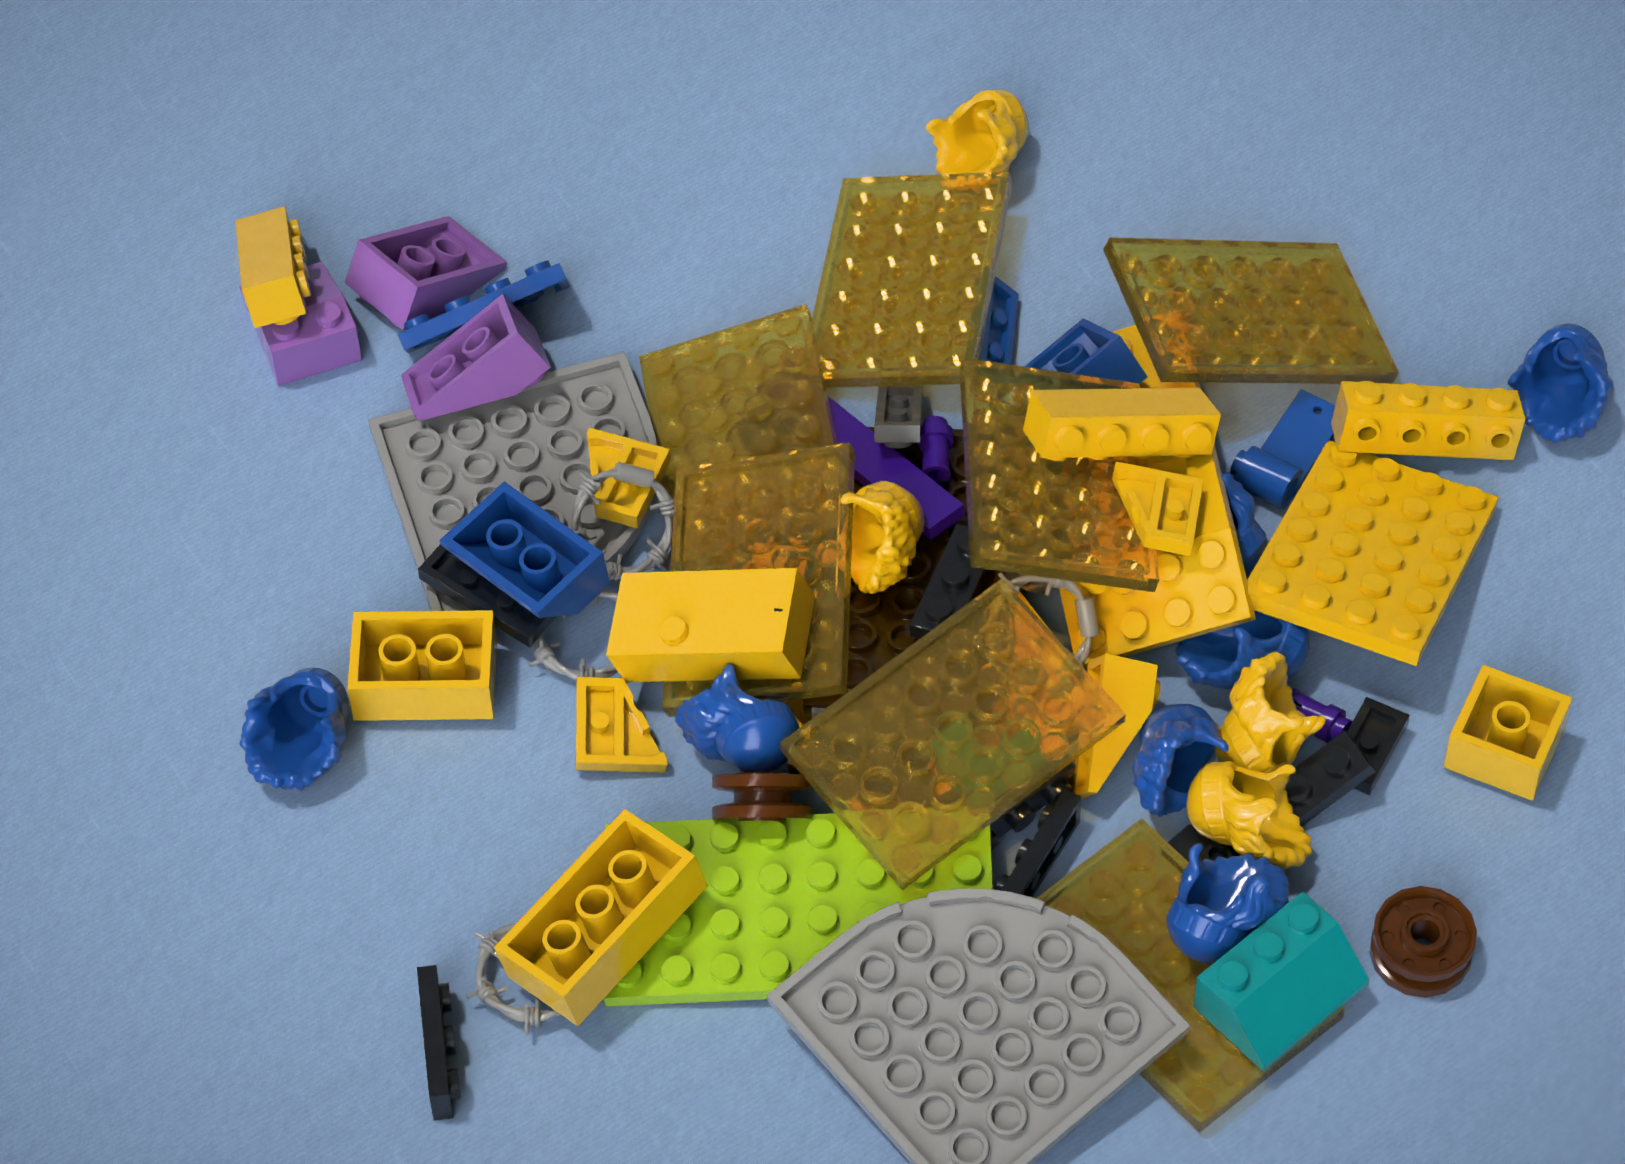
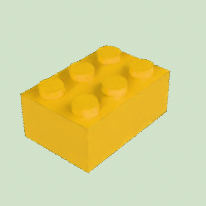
(422, 665)

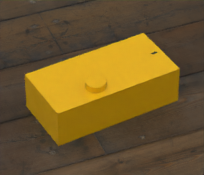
(703, 620)
(601, 917)

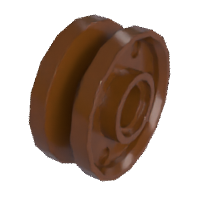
(761, 796)
(1418, 967)

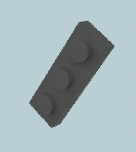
(898, 415)

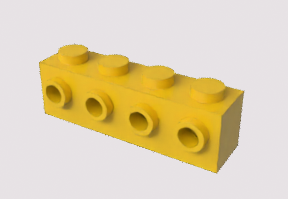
(272, 267)
(1427, 420)
(1121, 423)

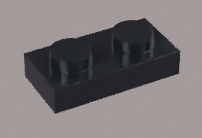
(1377, 732)
(1327, 777)

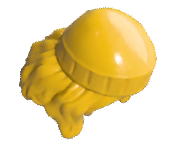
(980, 134)
(883, 534)
(1264, 723)
(1248, 812)

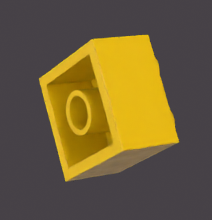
(1507, 732)

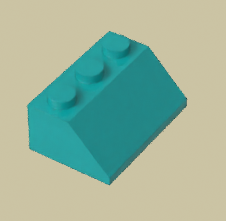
(1280, 981)

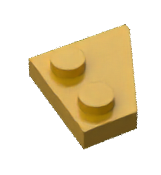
(620, 500)
(1160, 505)
(612, 730)

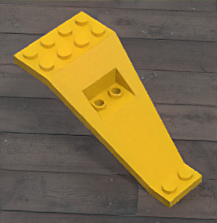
(1193, 591)

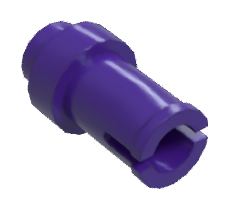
(935, 446)
(1335, 716)

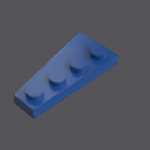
(425, 331)

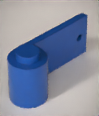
(1288, 453)

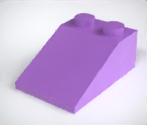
(420, 269)
(314, 341)
(478, 363)

